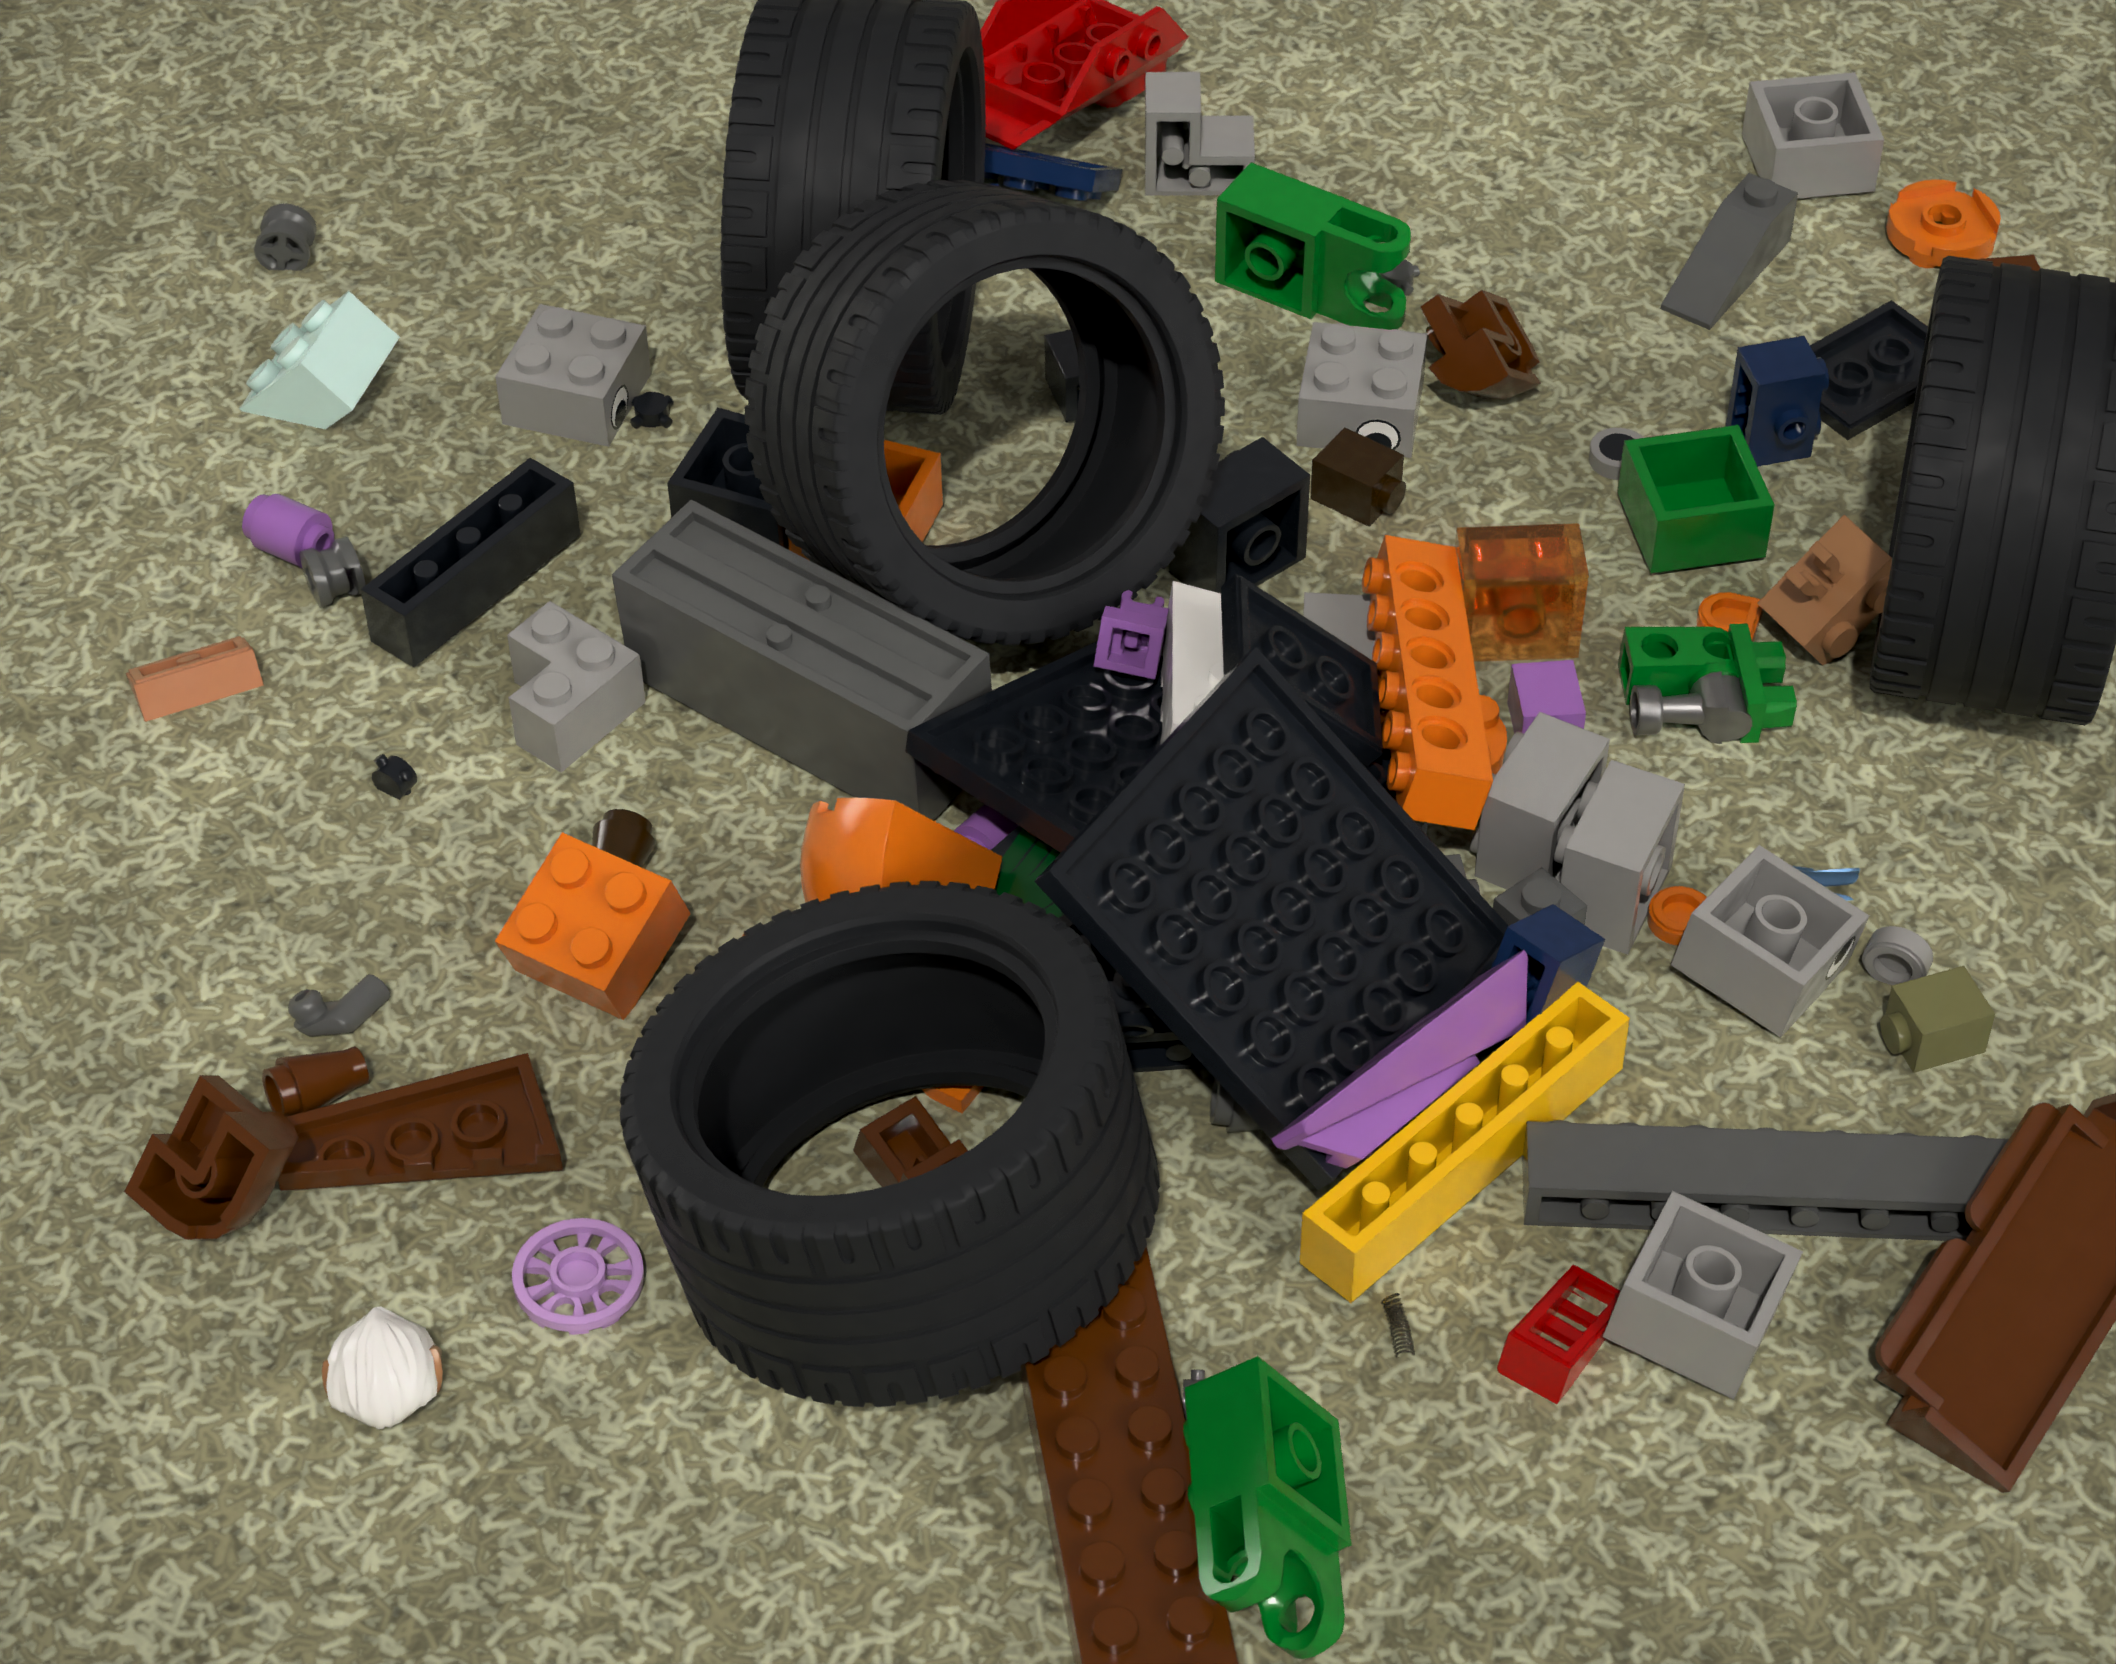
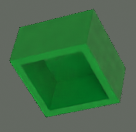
(1695, 499)

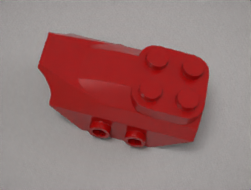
(1063, 56)

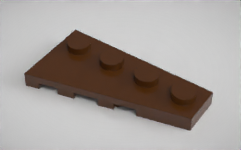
(432, 1129)

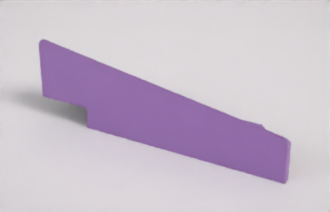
(1413, 1068)

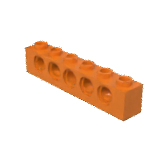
(1427, 683)

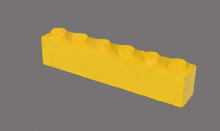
(1461, 1142)

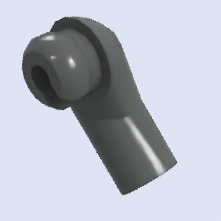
(341, 1016)

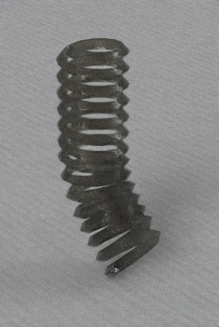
(1398, 1322)

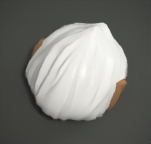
(382, 1369)

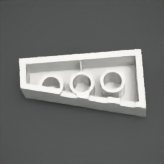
(1190, 652)

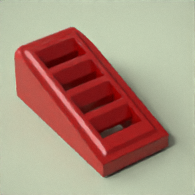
(1539, 1362)

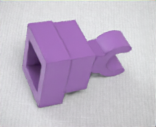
(1132, 637)

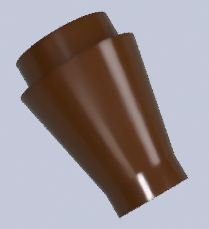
(313, 1080)

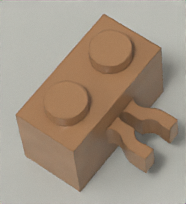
(1831, 591)

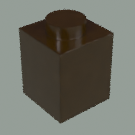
(1358, 477)

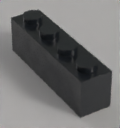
(471, 562)

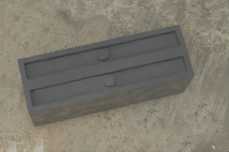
(794, 656)

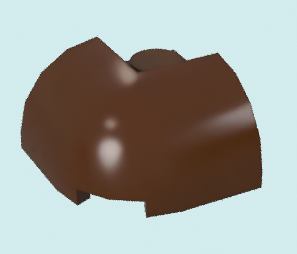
(1480, 346)
(214, 1163)

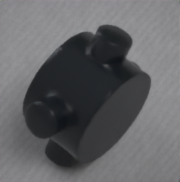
(651, 410)
(393, 776)

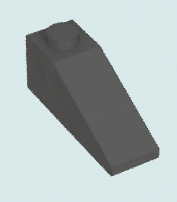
(1733, 251)

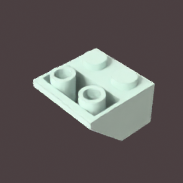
(321, 365)

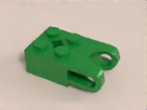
(1309, 249)
(1268, 1502)

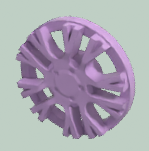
(577, 1275)

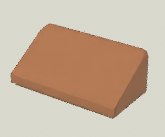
(194, 678)

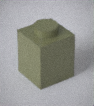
(1937, 1019)

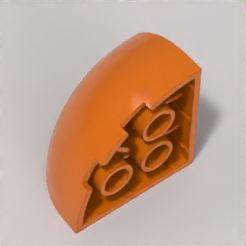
(885, 844)

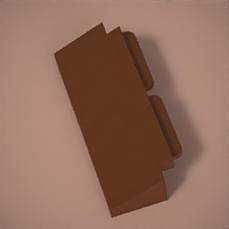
(2017, 1307)

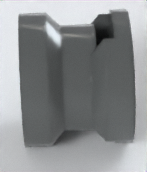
(285, 238)
(332, 571)

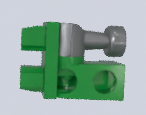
(1704, 681)

